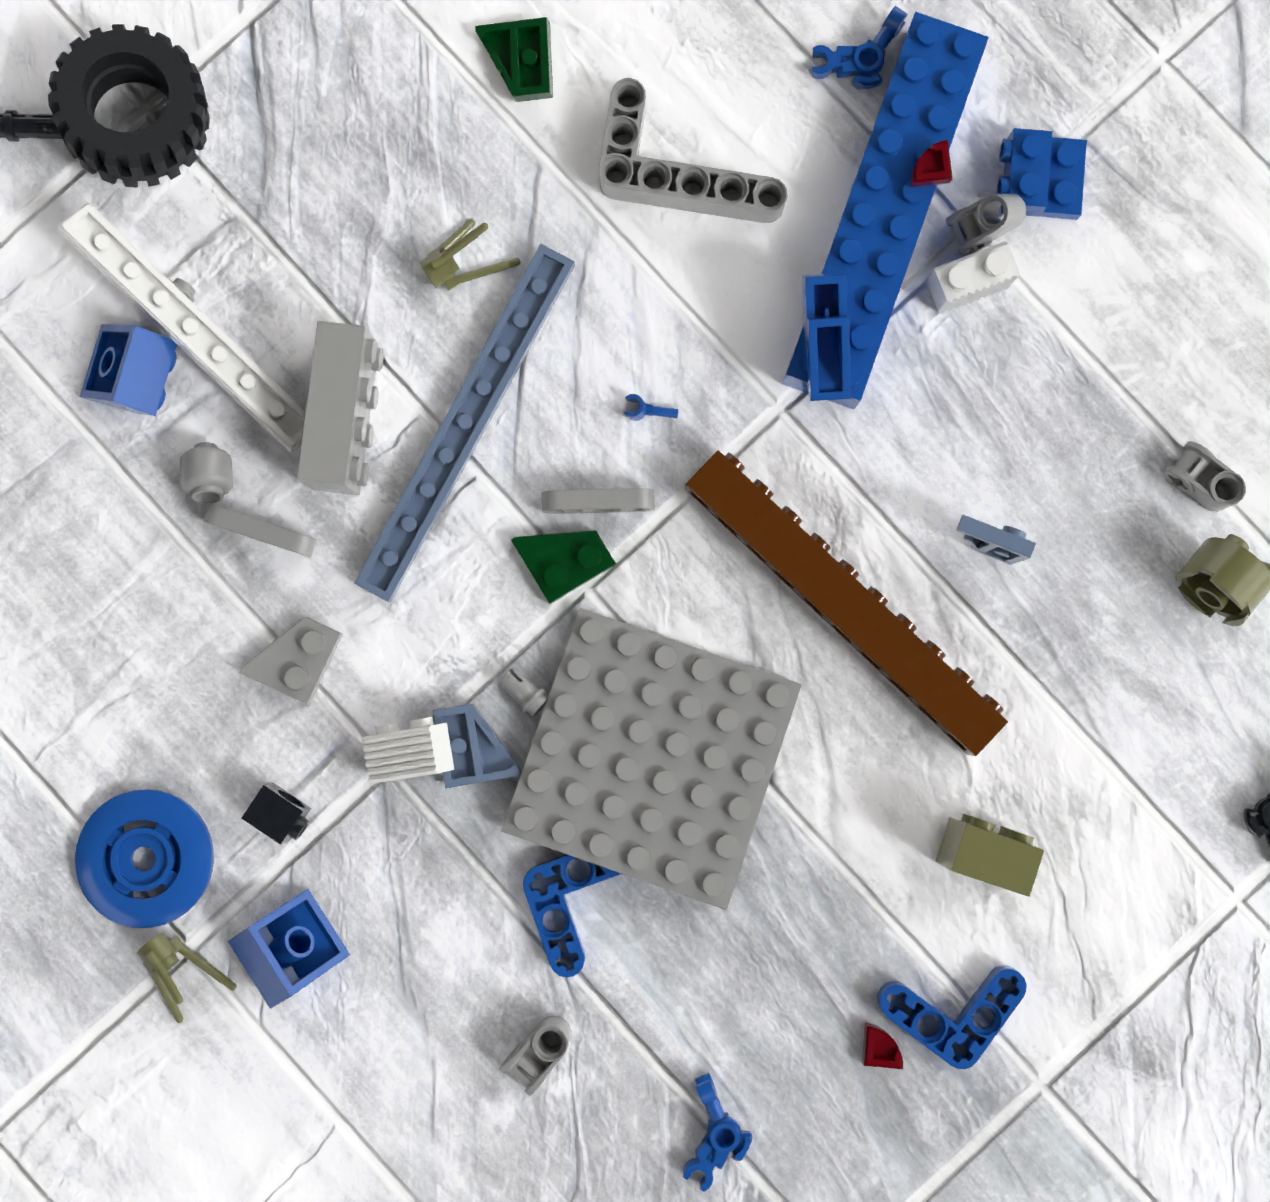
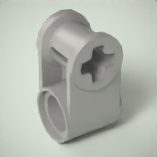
(980, 224)
(1202, 477)
(534, 1058)

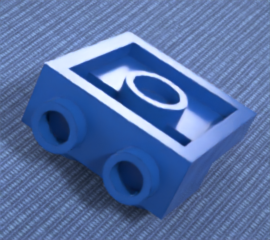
(1044, 172)

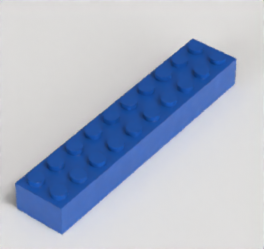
(882, 207)

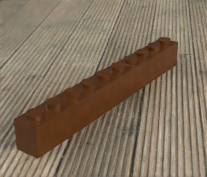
(846, 604)

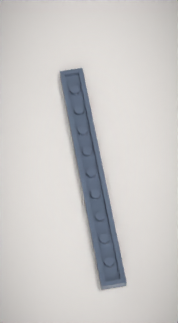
(465, 423)

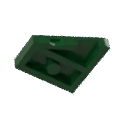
(521, 56)
(563, 560)

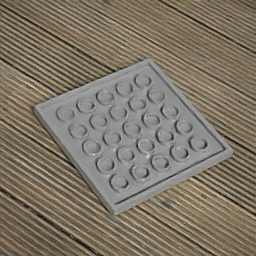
(652, 758)

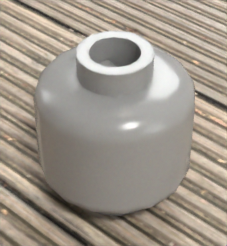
(206, 473)

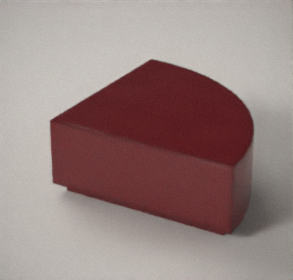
(933, 166)
(880, 1049)

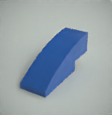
(826, 336)

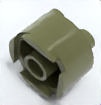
(1225, 579)

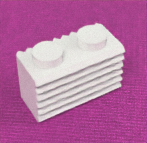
(972, 277)
(408, 752)

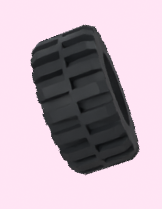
(123, 58)

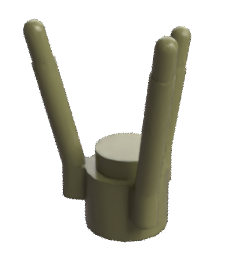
(441, 265)
(160, 956)

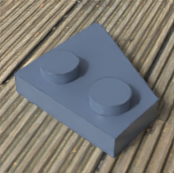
(1002, 544)
(474, 748)

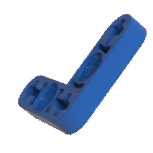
(556, 899)
(951, 1031)

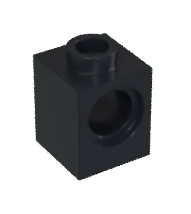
(277, 814)

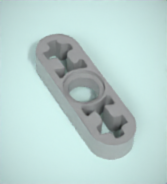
(598, 501)
(260, 530)

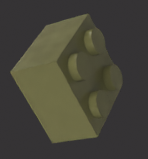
(992, 857)

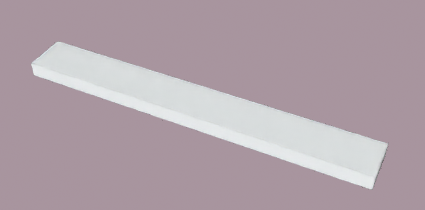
(185, 324)

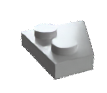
(296, 660)

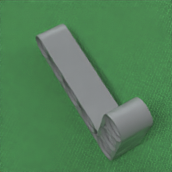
(675, 174)

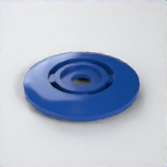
(181, 858)

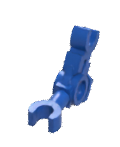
(862, 60)
(721, 1136)

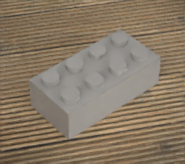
(339, 408)

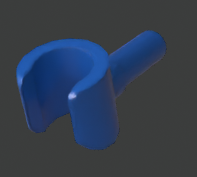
(648, 409)

